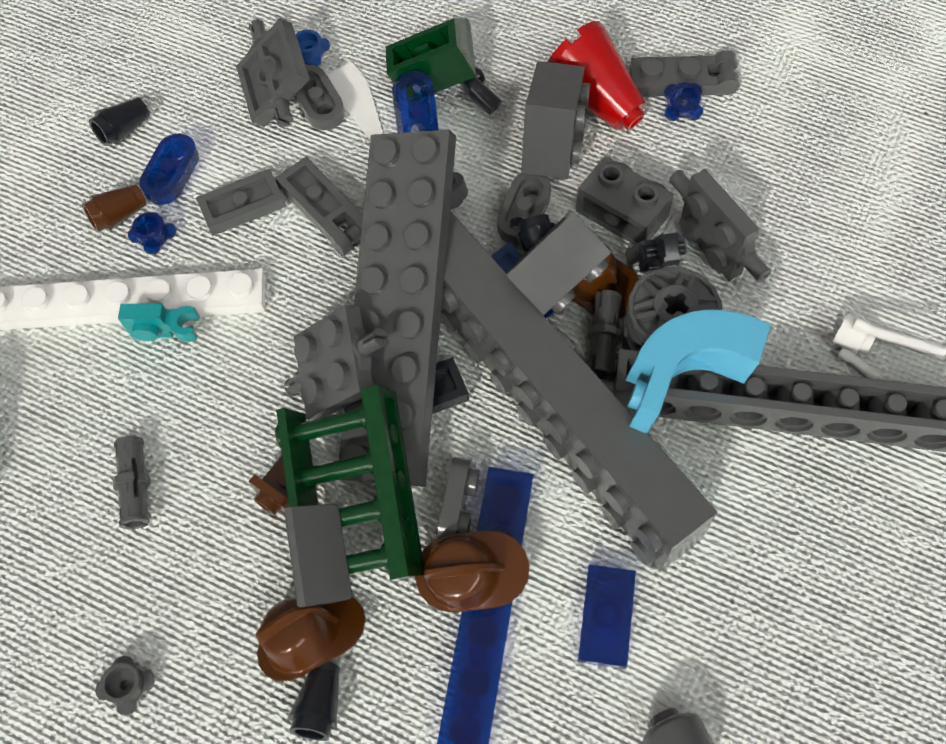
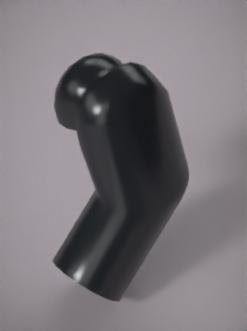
(481, 93)

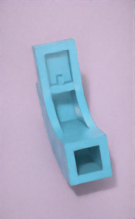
(697, 340)

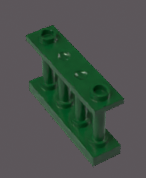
(384, 460)

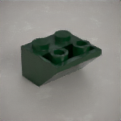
(439, 52)

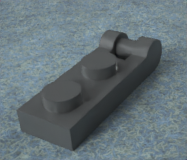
(656, 73)
(322, 204)

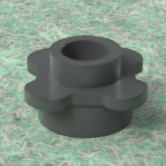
(110, 685)

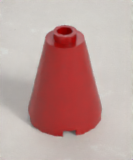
(612, 88)

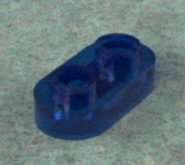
(419, 109)
(164, 174)

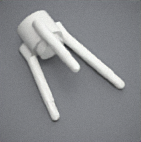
(859, 335)

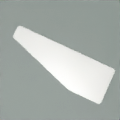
(356, 98)

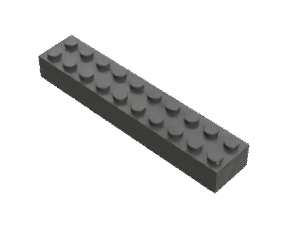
(570, 406)

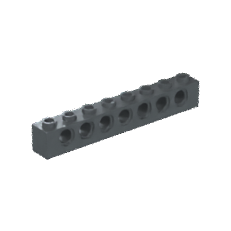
(804, 404)

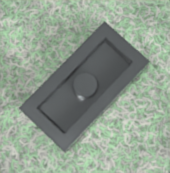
(241, 202)

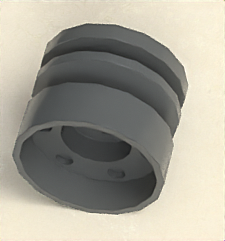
(661, 297)

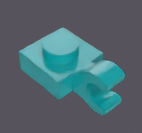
(154, 321)

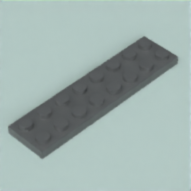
(404, 280)

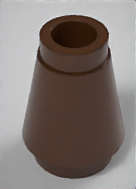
(113, 207)

